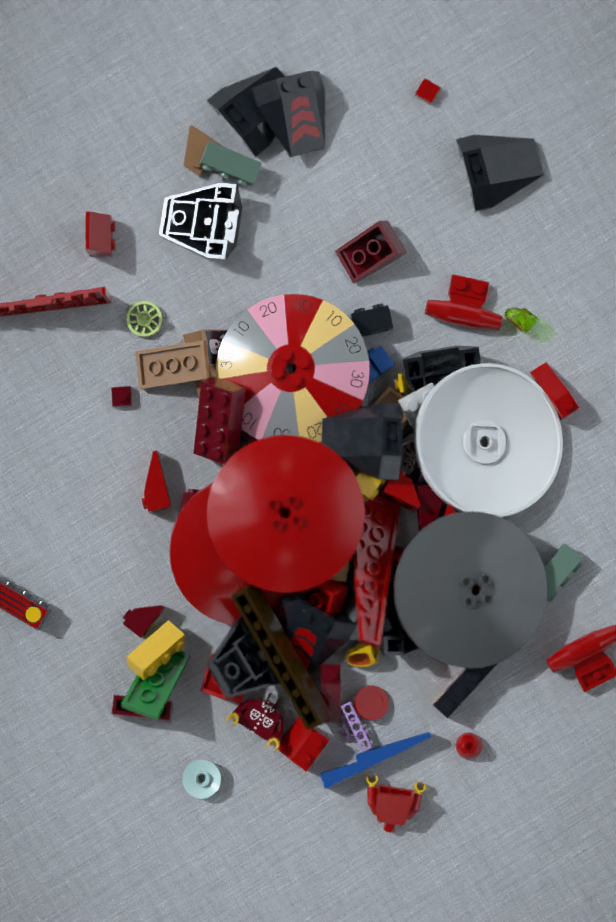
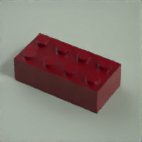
(219, 419)

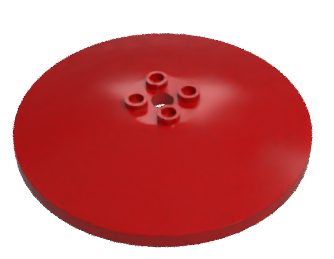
(322, 523)
(201, 571)

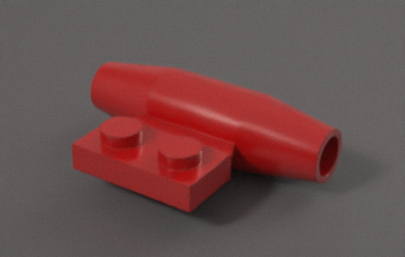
(465, 305)
(587, 657)

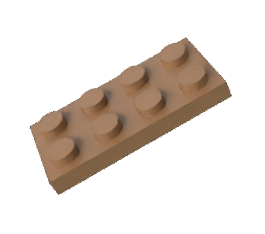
(173, 364)

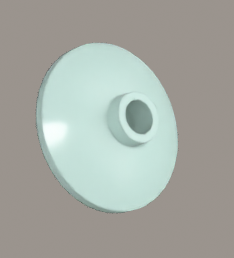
(194, 786)

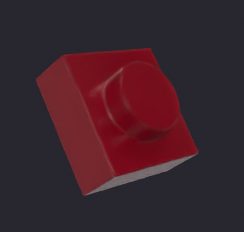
(121, 396)

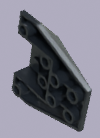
(240, 111)
(498, 167)
(367, 439)

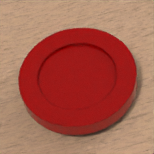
(371, 702)

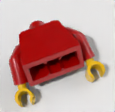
(393, 804)

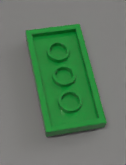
(152, 694)

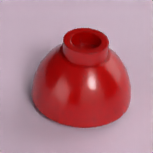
(469, 745)

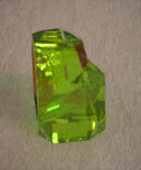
(521, 318)

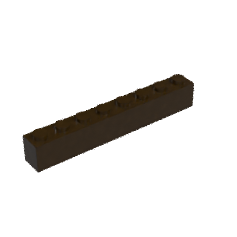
(281, 655)

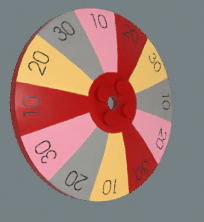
(300, 331)

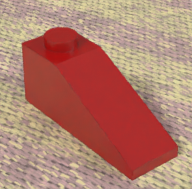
(555, 390)
(155, 489)

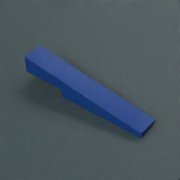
(369, 758)

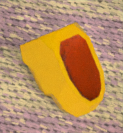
(362, 655)

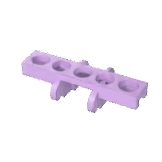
(361, 731)

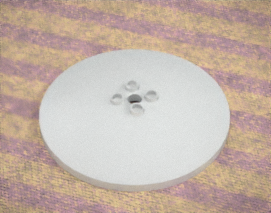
(520, 433)

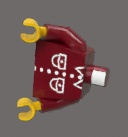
(260, 718)

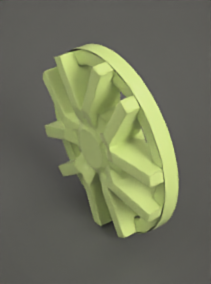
(144, 318)

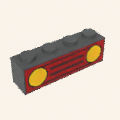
(22, 606)

